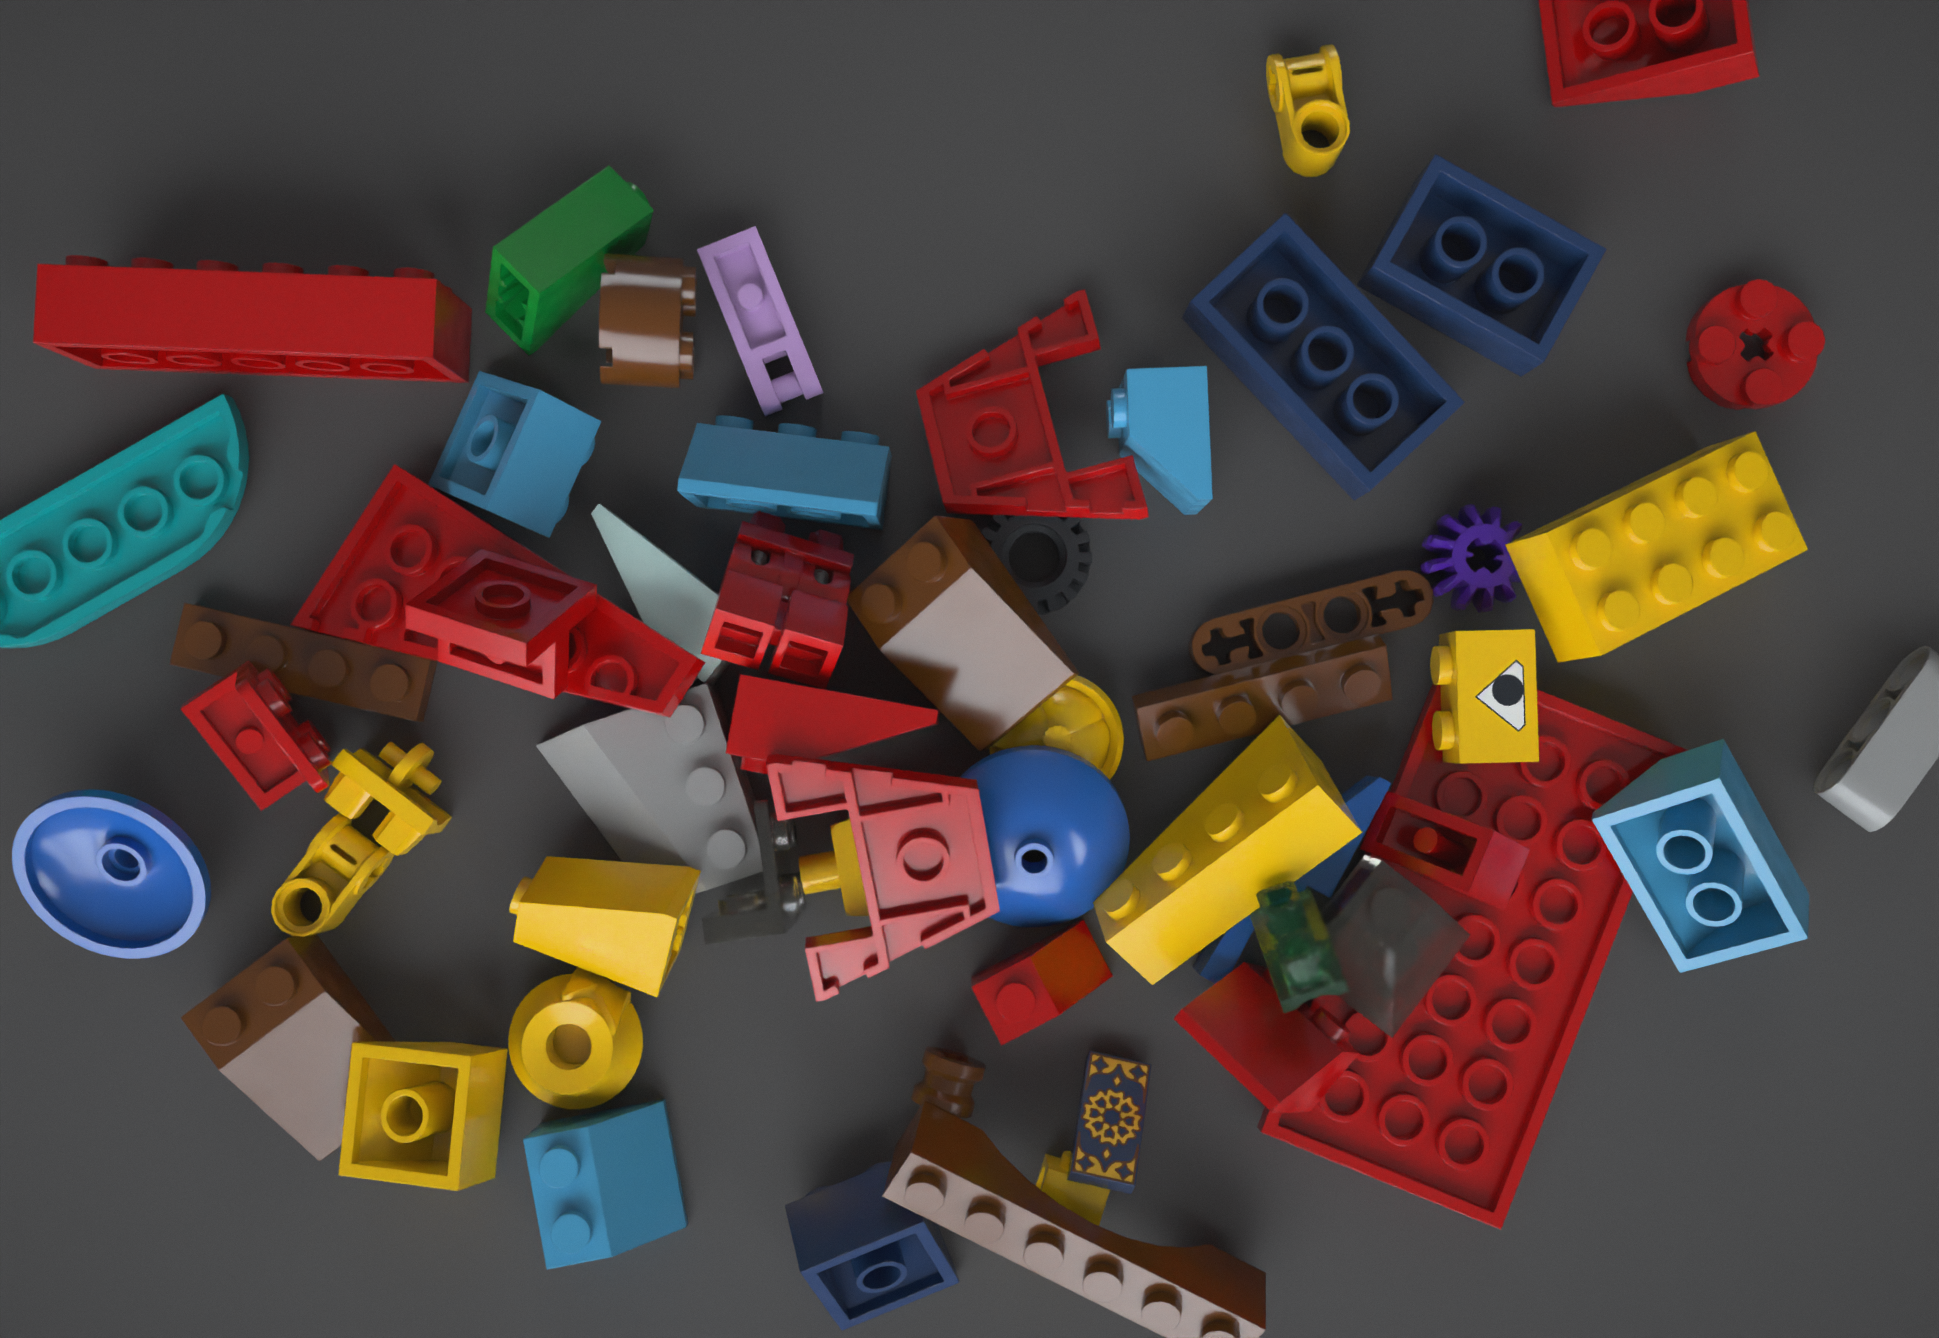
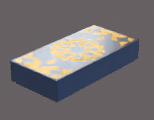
(1109, 1122)

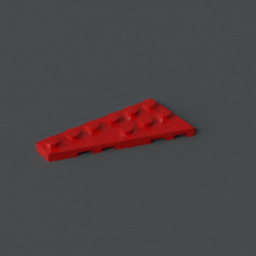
(417, 537)

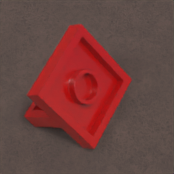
(504, 620)

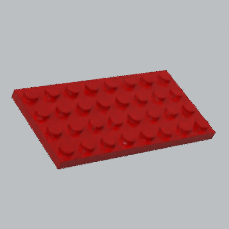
(1477, 1061)

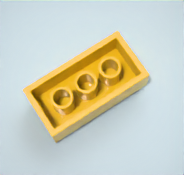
(1656, 548)

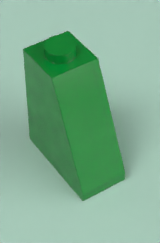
(558, 256)

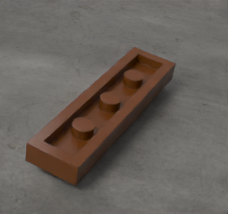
(305, 661)
(1254, 696)

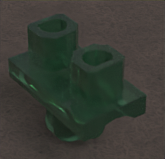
(1296, 946)

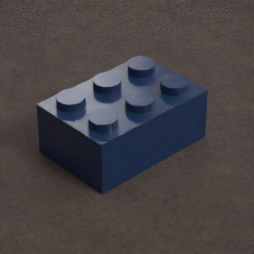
(1481, 267)

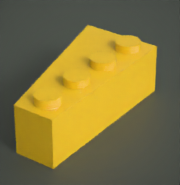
(1248, 830)

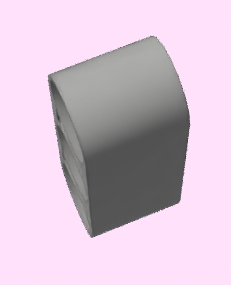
(1887, 746)

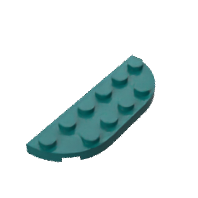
(121, 526)

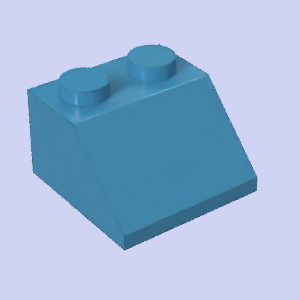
(1166, 428)
(515, 452)
(604, 1182)

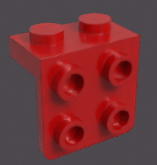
(256, 737)

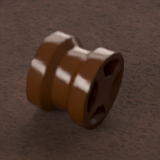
(949, 1081)

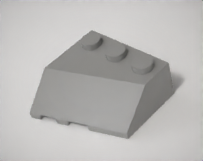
(665, 787)

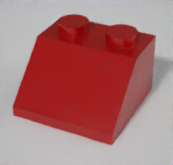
(1274, 1054)

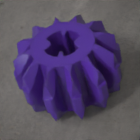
(1451, 549)

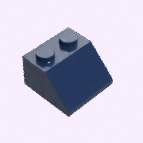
(866, 1250)

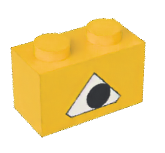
(1486, 696)

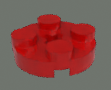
(1788, 339)

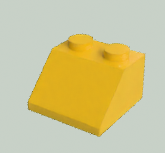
(423, 1113)

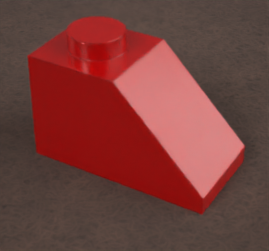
(1446, 849)
(1040, 981)

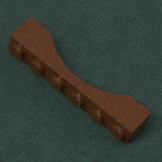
(968, 1186)

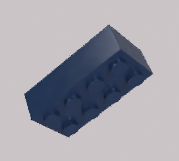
(1321, 357)

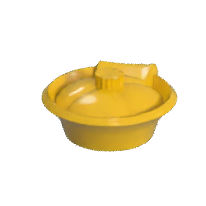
(1074, 720)
(575, 1040)

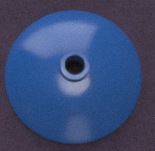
(1057, 806)
(111, 874)

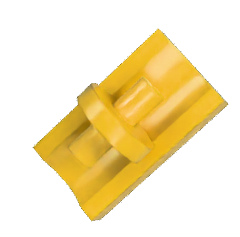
(366, 778)

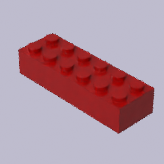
(253, 320)

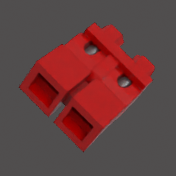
(782, 596)

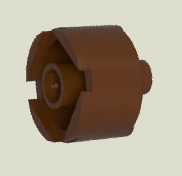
(643, 320)

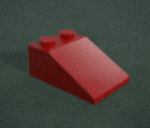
(1644, 48)
(812, 721)

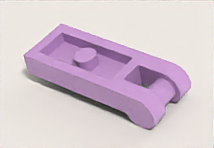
(758, 318)

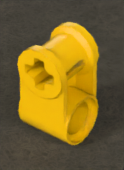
(1308, 97)
(339, 869)

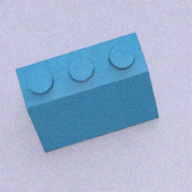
(787, 473)
(1704, 859)

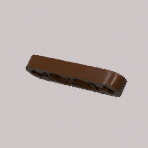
(1308, 616)

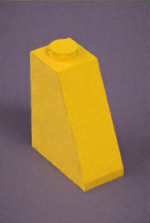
(607, 916)

